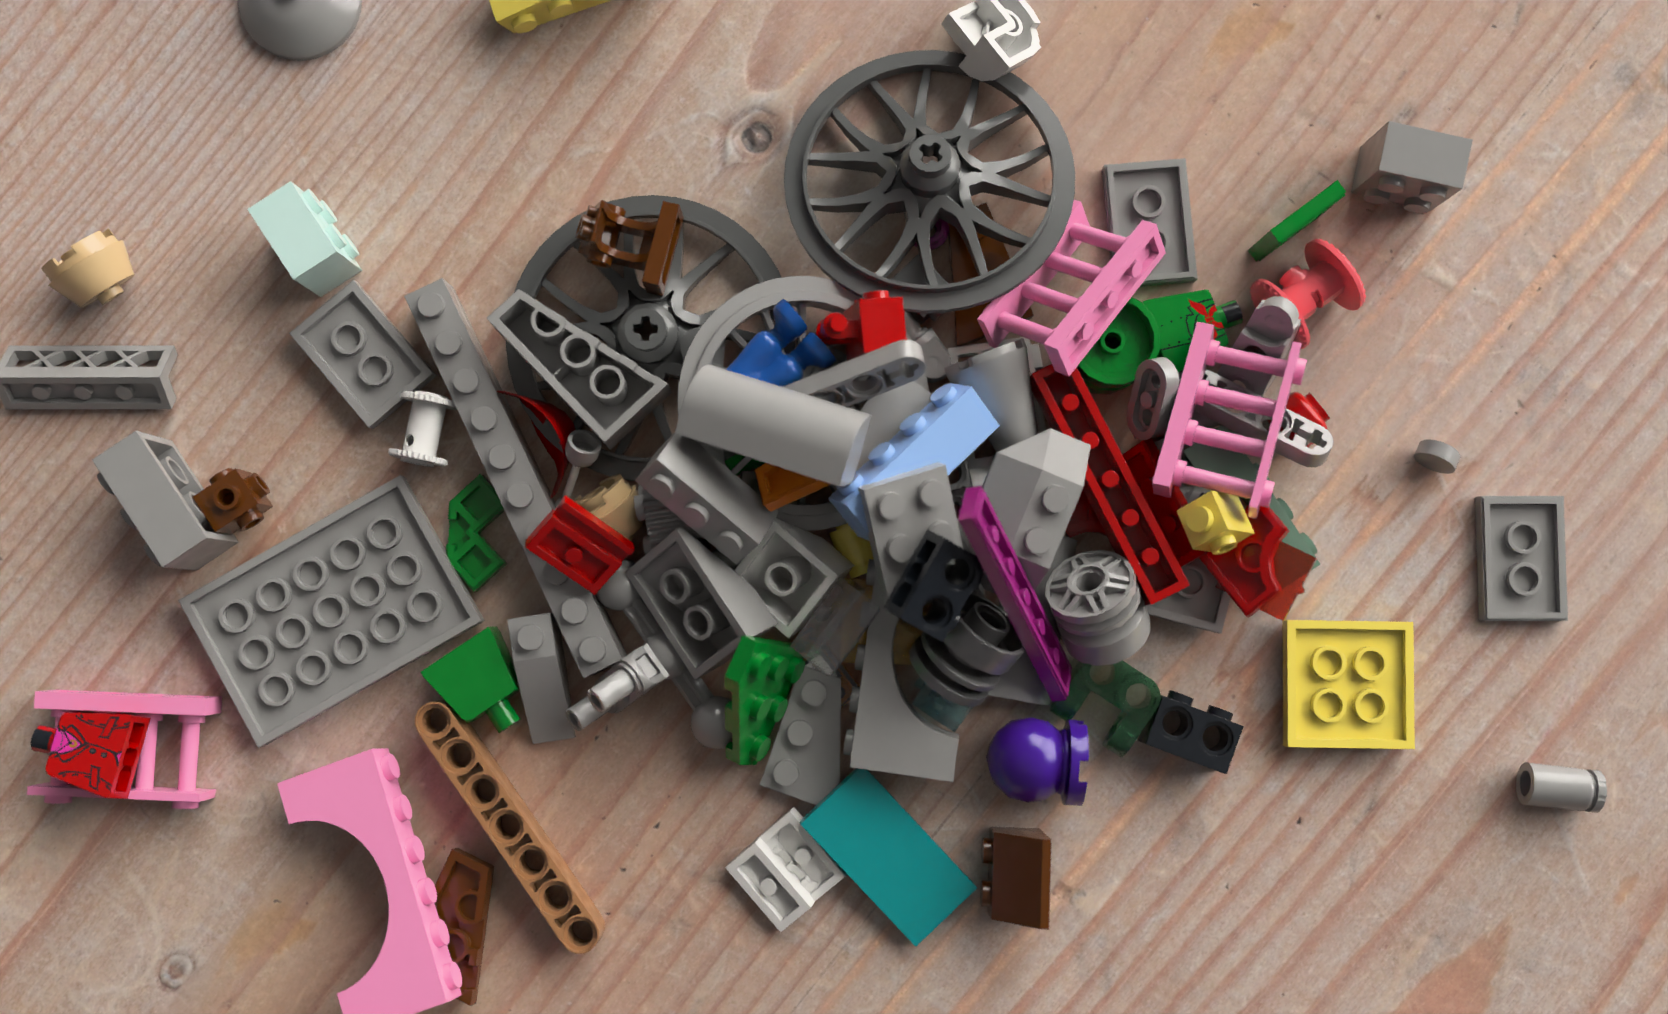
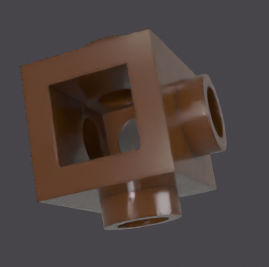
(234, 500)

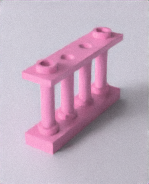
(1093, 310)
(1196, 391)
(190, 712)

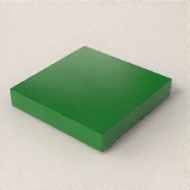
(1297, 221)

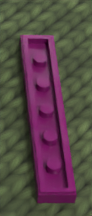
(1015, 592)

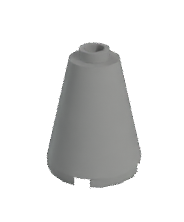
(1004, 387)

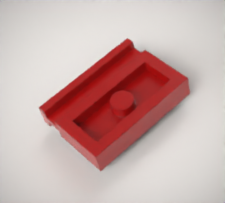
(579, 545)

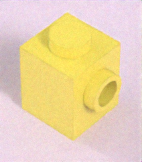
(1215, 522)

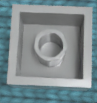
(1411, 167)

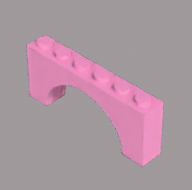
(367, 802)

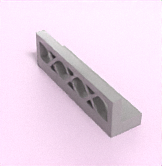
(82, 383)

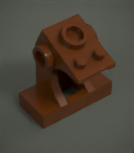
(600, 234)

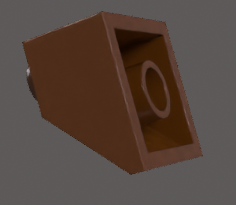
(1017, 876)

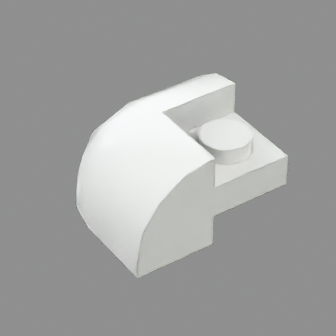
(994, 36)

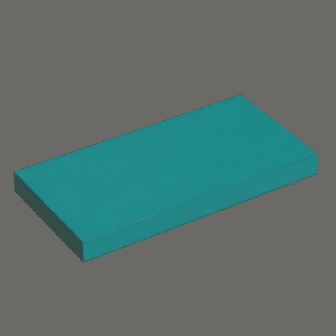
(888, 855)

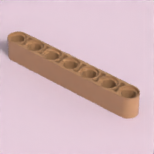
(511, 847)

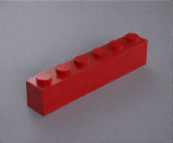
(1110, 484)

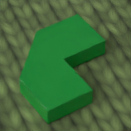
(466, 548)

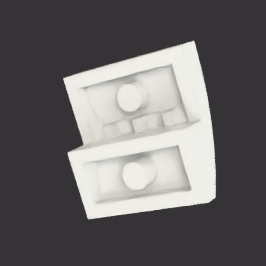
(785, 870)

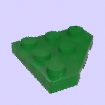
(759, 684)

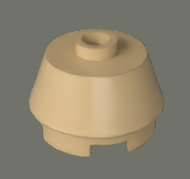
(91, 270)
(613, 505)

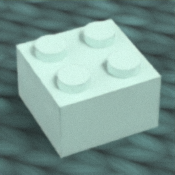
(306, 239)

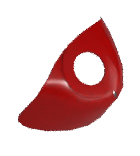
(562, 426)

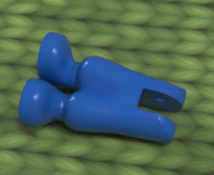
(763, 354)

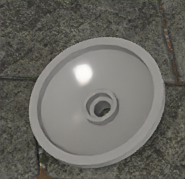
(300, 27)

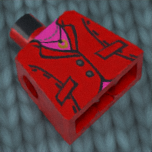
(93, 751)

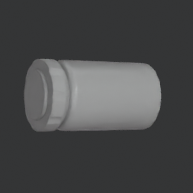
(1561, 787)

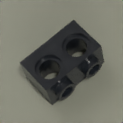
(926, 580)
(1188, 738)

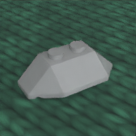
(1034, 496)

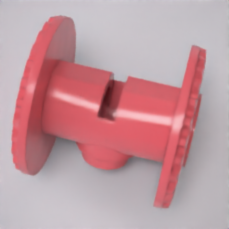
(1327, 279)

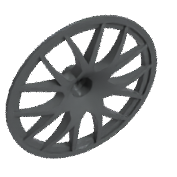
(929, 189)
(676, 327)

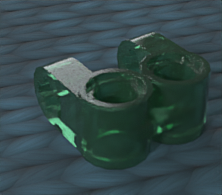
(1132, 717)

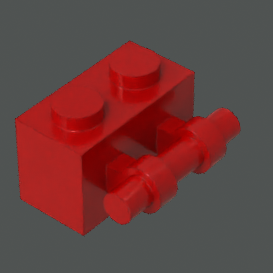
(865, 325)

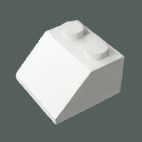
(792, 573)

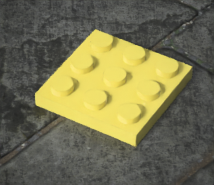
(1348, 684)

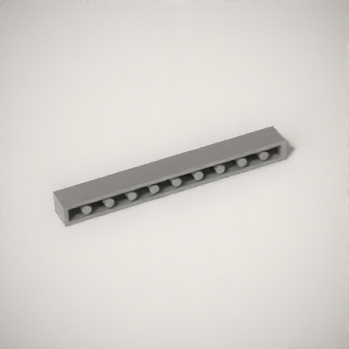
(510, 467)

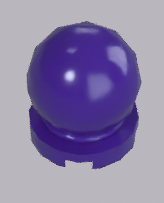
(1036, 760)

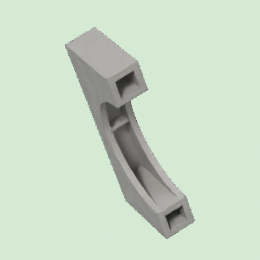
(887, 727)

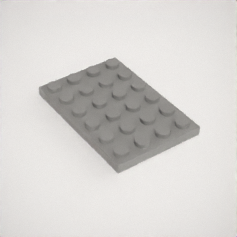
(331, 611)

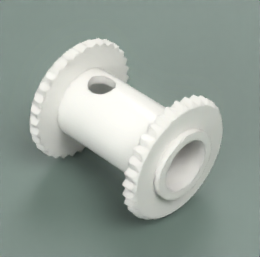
(423, 428)

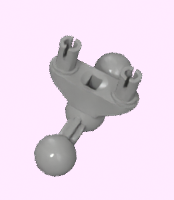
(646, 669)

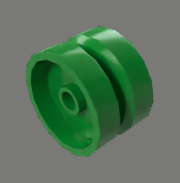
(1133, 339)

